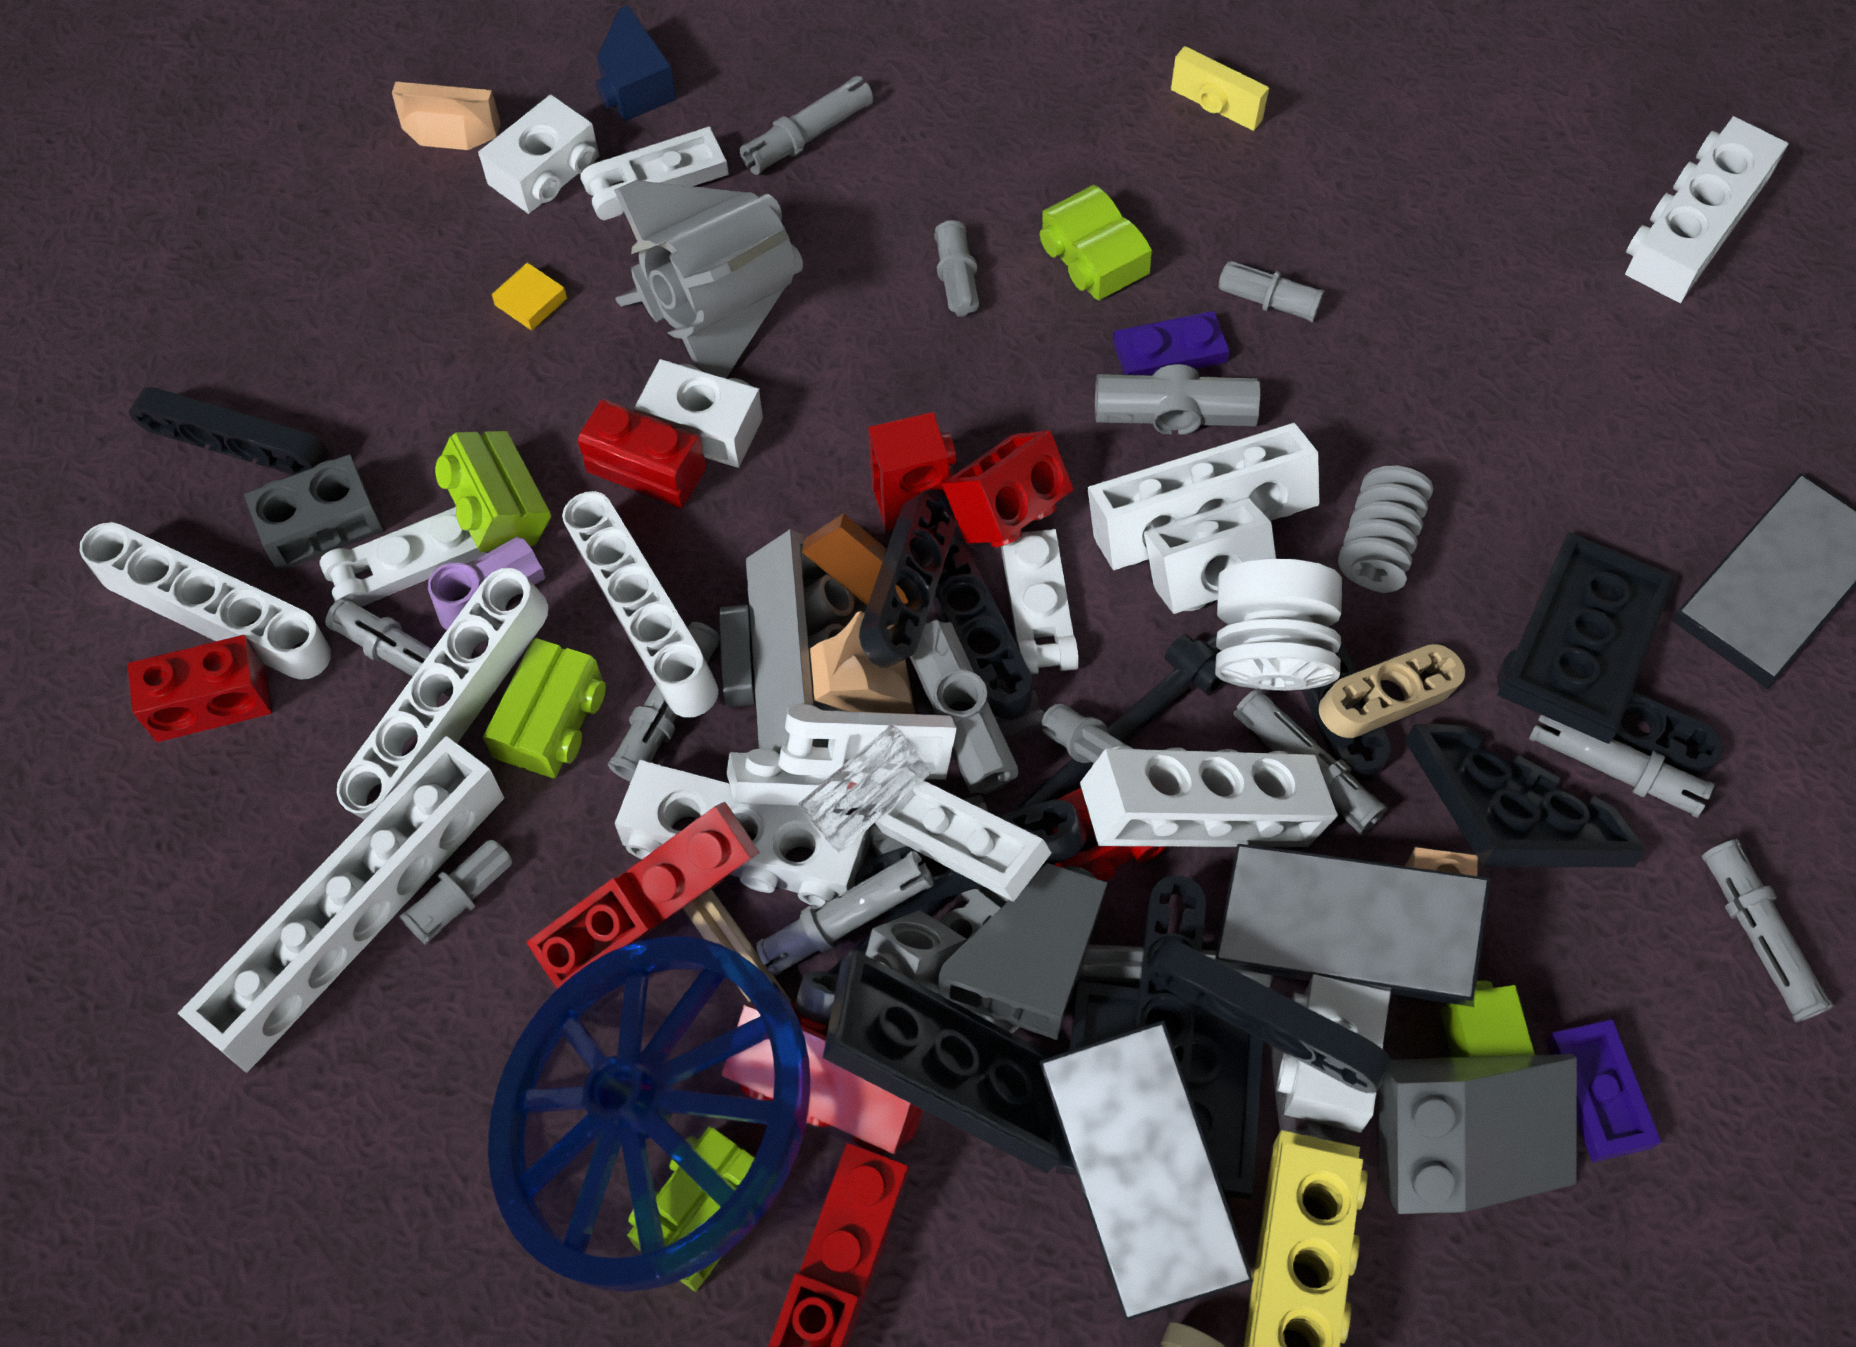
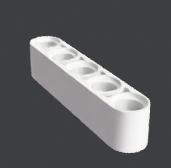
(179, 585)
(641, 604)
(447, 667)

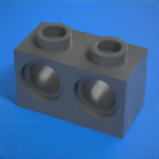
(314, 513)

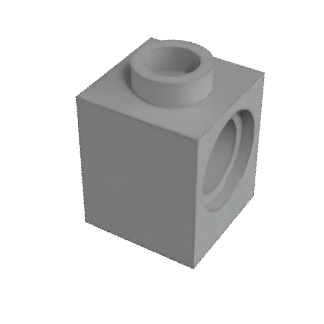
(914, 947)

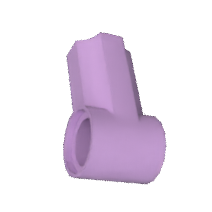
(463, 580)

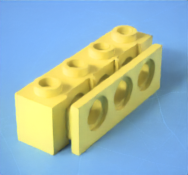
(1289, 1235)

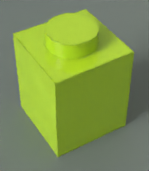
(1490, 1027)

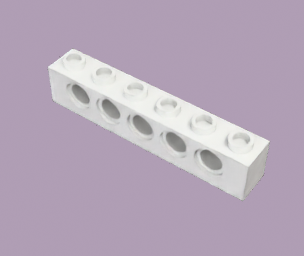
(343, 905)

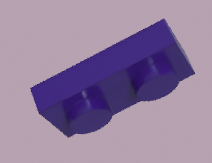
(1183, 341)
(1608, 1095)

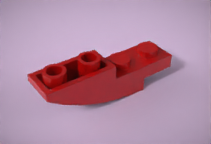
(645, 894)
(842, 1252)

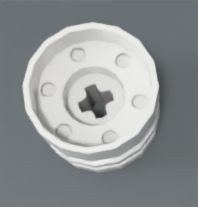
(1278, 624)

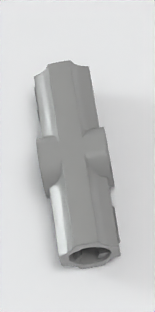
(1177, 400)
(950, 679)

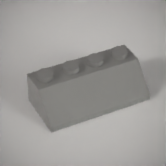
(790, 612)

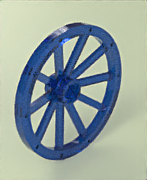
(646, 1113)

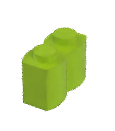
(1095, 242)

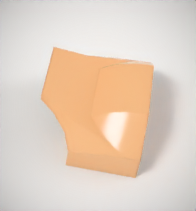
(446, 115)
(853, 683)

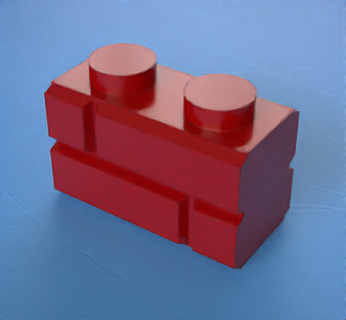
(642, 453)

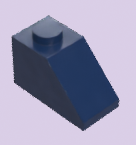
(632, 69)

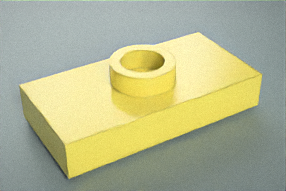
(1219, 88)

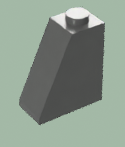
(1029, 952)

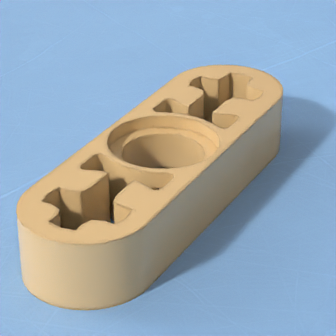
(1381, 708)

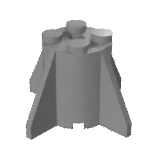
(707, 265)

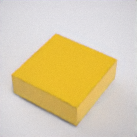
(529, 296)

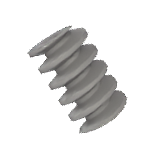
(1385, 527)

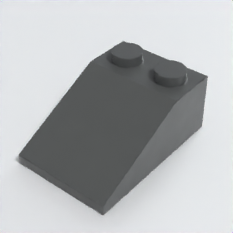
(1476, 1130)

